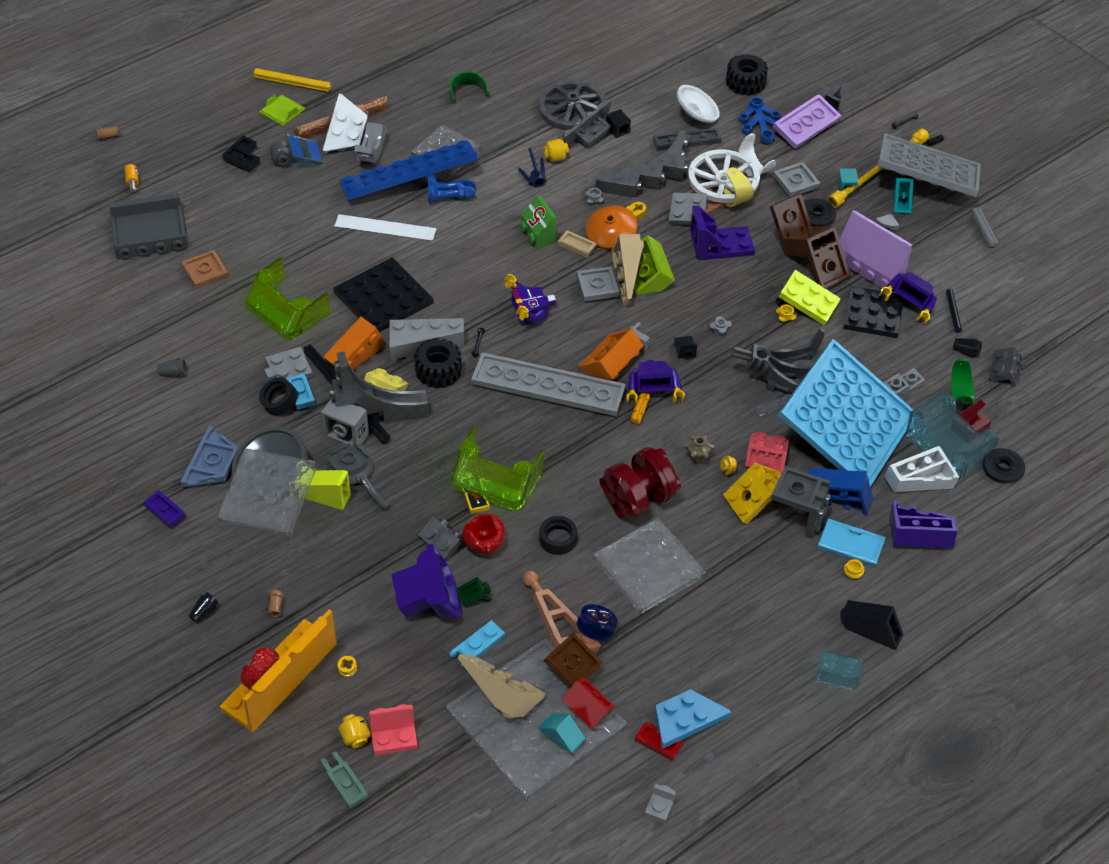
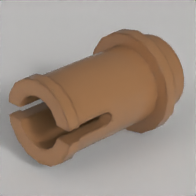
(107, 132)
(275, 601)

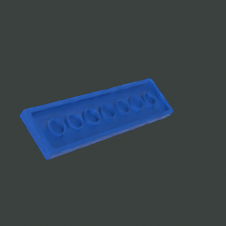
(408, 169)

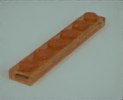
(320, 124)

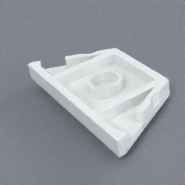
(345, 127)

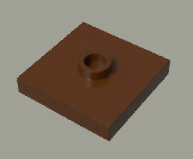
(572, 660)

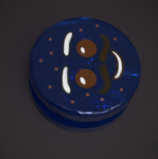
(597, 622)

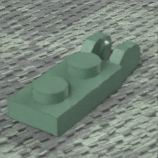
(344, 781)

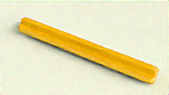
(292, 80)

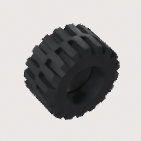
(746, 74)
(438, 352)

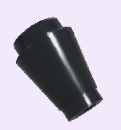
(968, 346)
(203, 607)

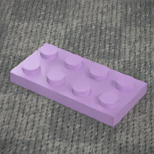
(806, 121)

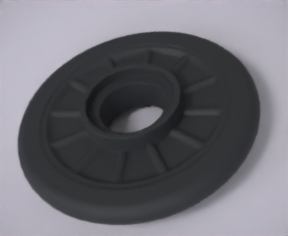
(827, 211)
(1001, 455)

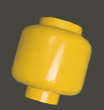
(556, 150)
(354, 731)

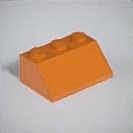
(612, 355)

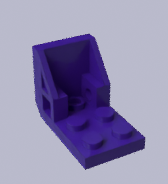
(718, 243)

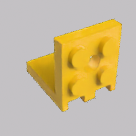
(761, 483)

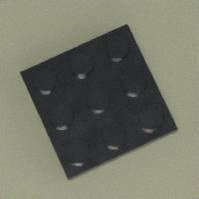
(871, 314)

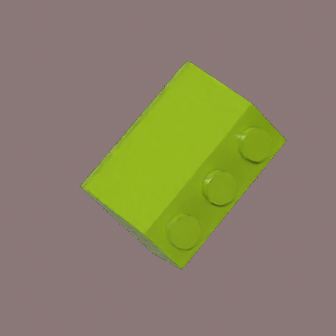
(653, 269)

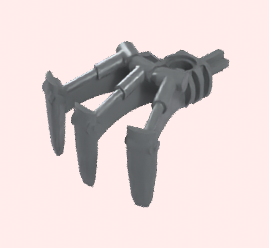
(773, 363)

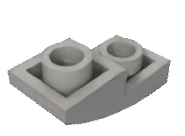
(905, 383)

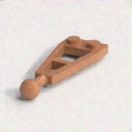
(531, 579)

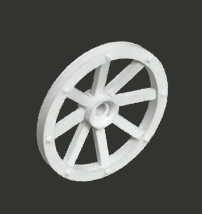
(720, 177)

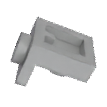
(644, 339)
(660, 803)

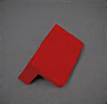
(587, 702)

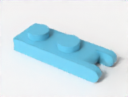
(480, 641)

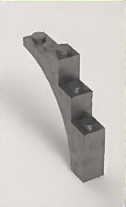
(650, 174)
(391, 404)

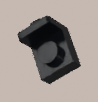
(833, 97)
(685, 347)

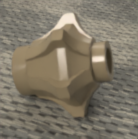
(698, 448)

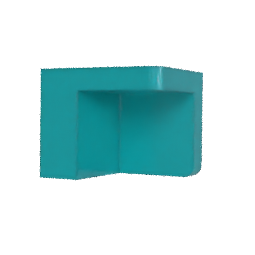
(846, 178)

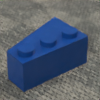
(847, 488)

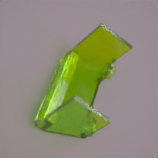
(278, 312)
(492, 480)

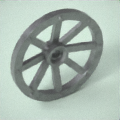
(570, 100)

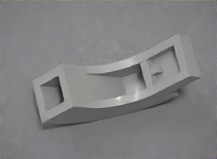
(372, 143)

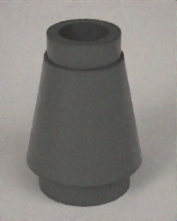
(174, 367)

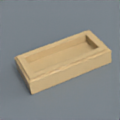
(577, 244)

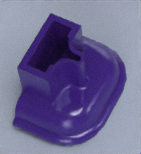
(427, 586)

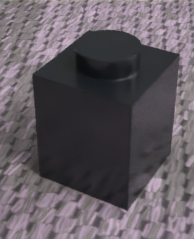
(619, 123)

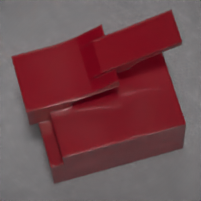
(976, 418)

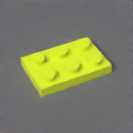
(809, 297)

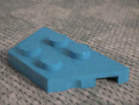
(687, 715)

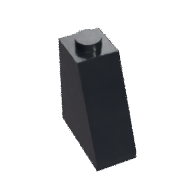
(873, 622)

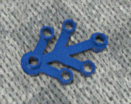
(758, 106)

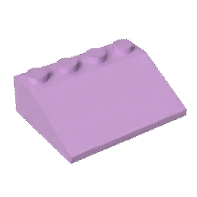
(874, 250)

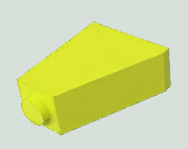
(330, 488)

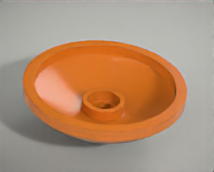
(605, 232)

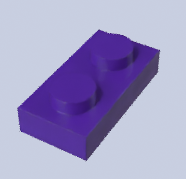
(164, 509)

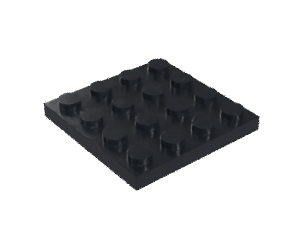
(383, 294)

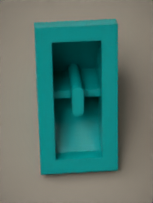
(903, 195)
(563, 731)

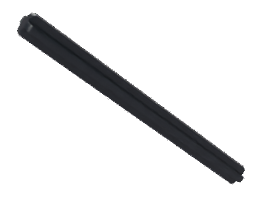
(330, 375)

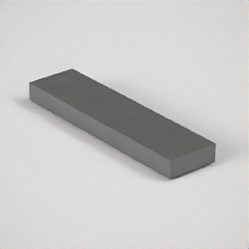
(695, 138)

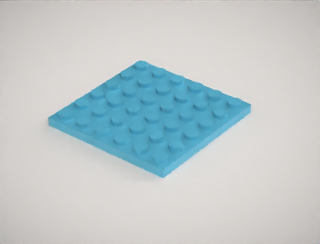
(847, 412)

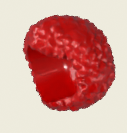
(484, 534)
(261, 662)

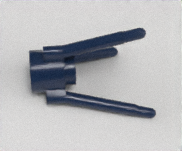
(536, 177)

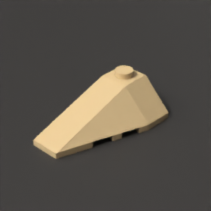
(626, 259)
(505, 694)

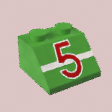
(539, 223)

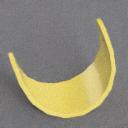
(741, 185)

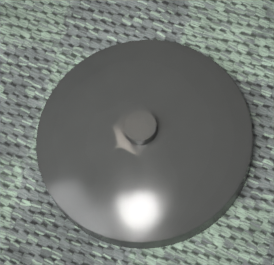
(273, 440)

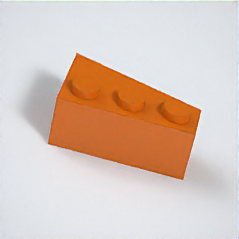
(358, 342)

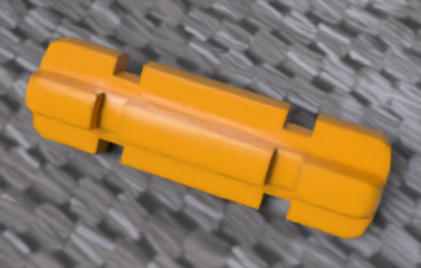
(640, 407)

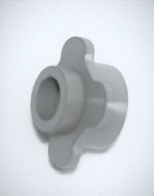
(594, 196)
(720, 325)

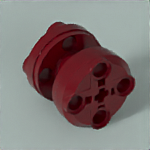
(650, 478)

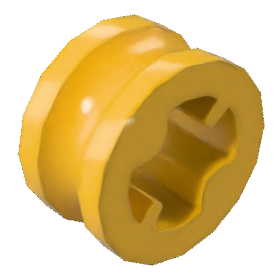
(343, 670)

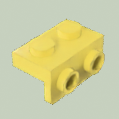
(380, 378)

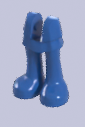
(461, 189)

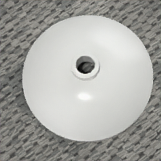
(697, 104)

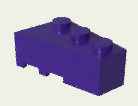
(920, 528)

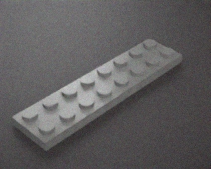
(548, 384)

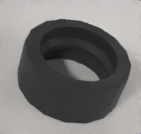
(285, 403)
(558, 522)

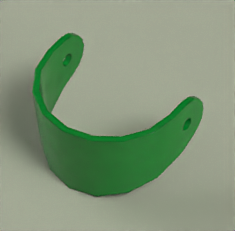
(468, 77)
(962, 383)

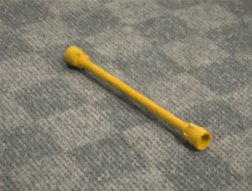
(838, 198)

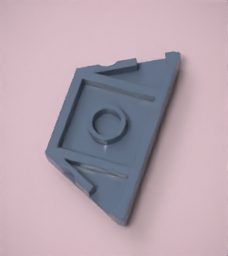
(211, 460)

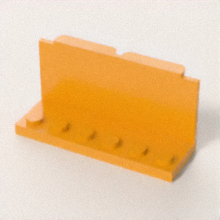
(298, 657)

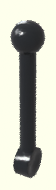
(914, 116)
(481, 331)

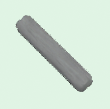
(984, 227)

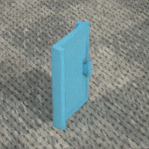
(850, 545)

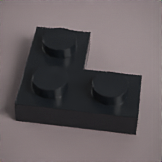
(240, 154)

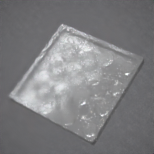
(267, 491)
(649, 565)

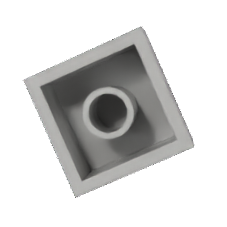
(345, 423)

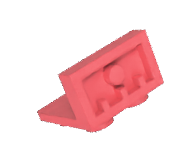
(767, 451)
(393, 729)

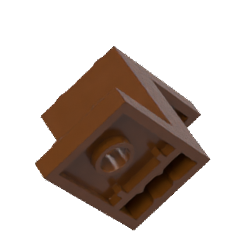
(816, 242)

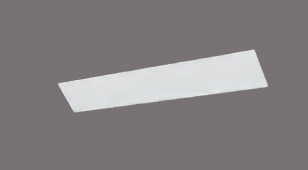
(385, 227)

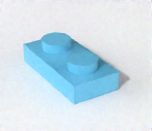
(305, 396)

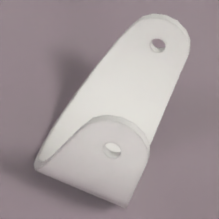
(747, 149)

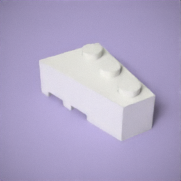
(922, 472)

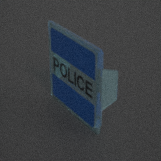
(305, 150)

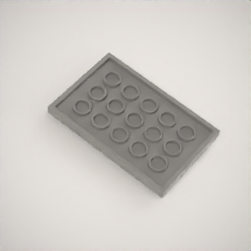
(929, 165)

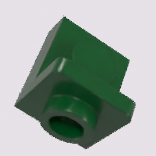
(474, 591)

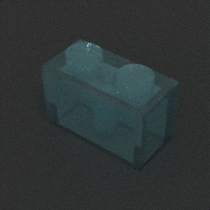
(838, 670)

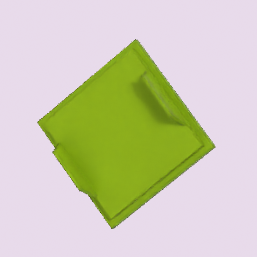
(281, 109)

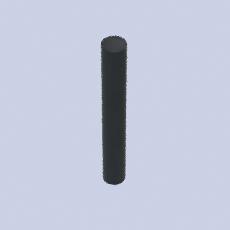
(954, 311)

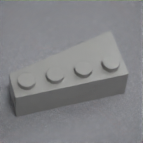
(409, 334)

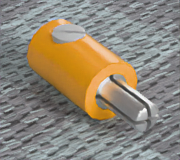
(131, 177)

